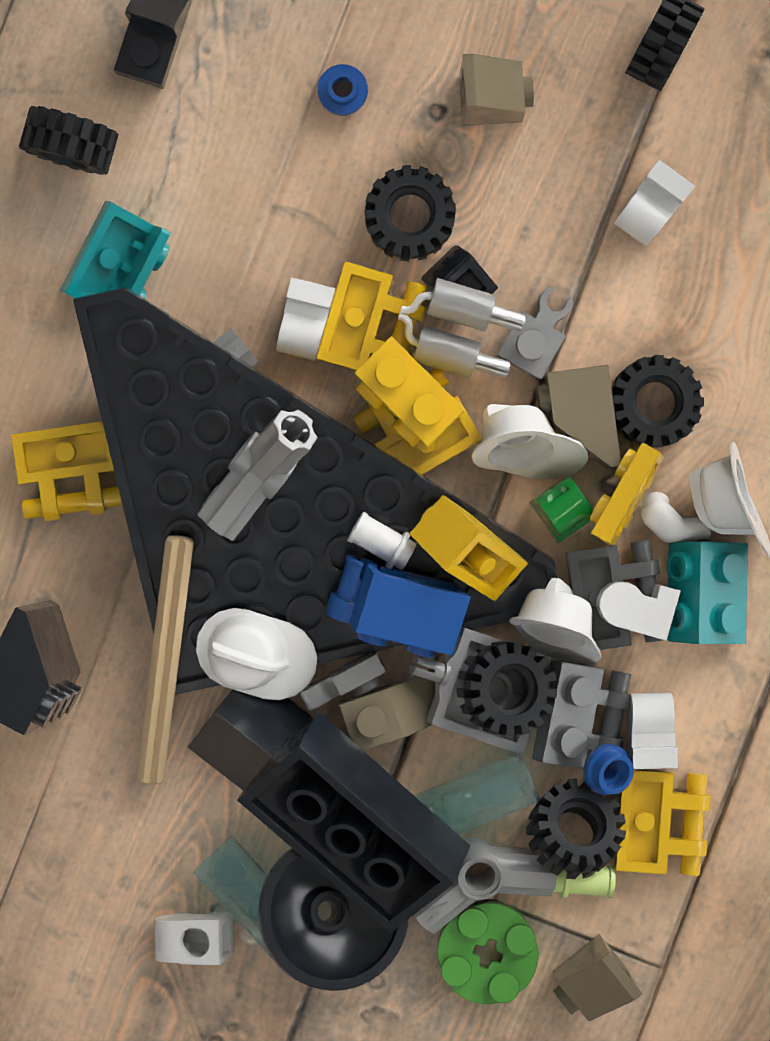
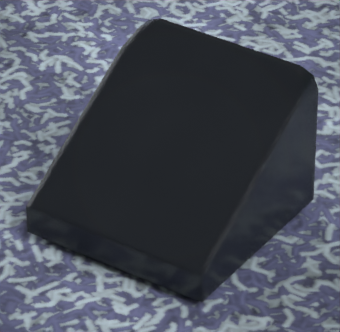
(460, 268)

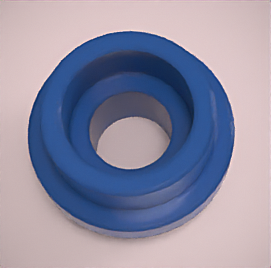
(342, 105)
(616, 777)

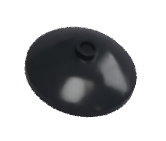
(319, 953)

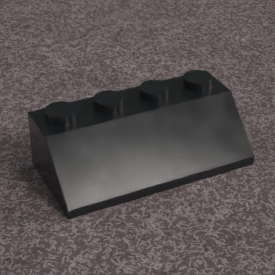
(36, 668)
(355, 823)

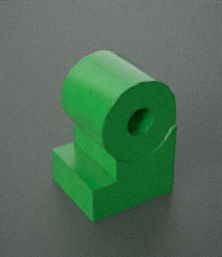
(562, 509)

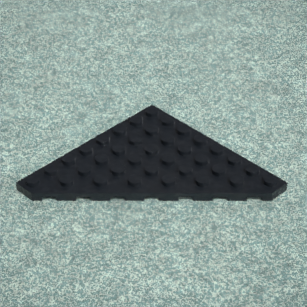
(172, 426)

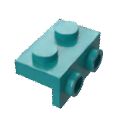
(117, 254)
(711, 592)

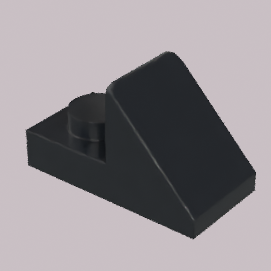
(151, 39)

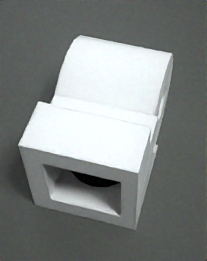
(654, 203)
(304, 318)
(628, 608)
(651, 731)
(194, 938)

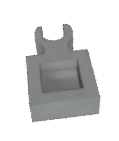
(537, 342)
(356, 676)

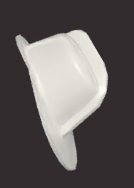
(525, 445)
(724, 499)
(558, 624)
(256, 654)

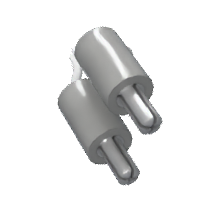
(467, 308)

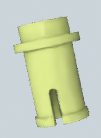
(599, 884)

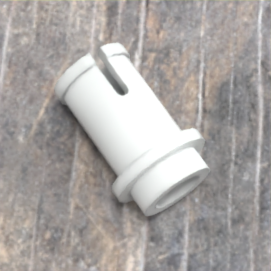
(382, 541)

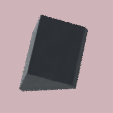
(246, 734)

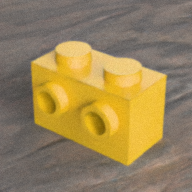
(408, 393)

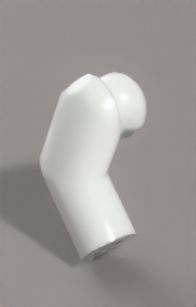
(668, 524)

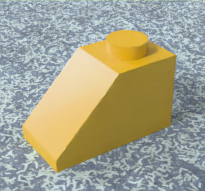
(467, 548)

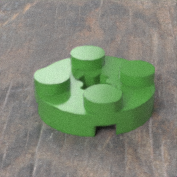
(500, 979)

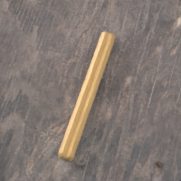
(165, 659)

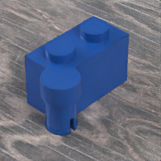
(399, 607)

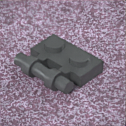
(595, 568)
(568, 729)

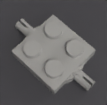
(445, 709)

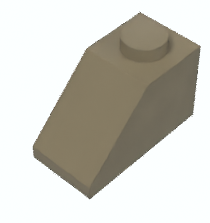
(493, 90)
(583, 409)
(388, 712)
(595, 981)

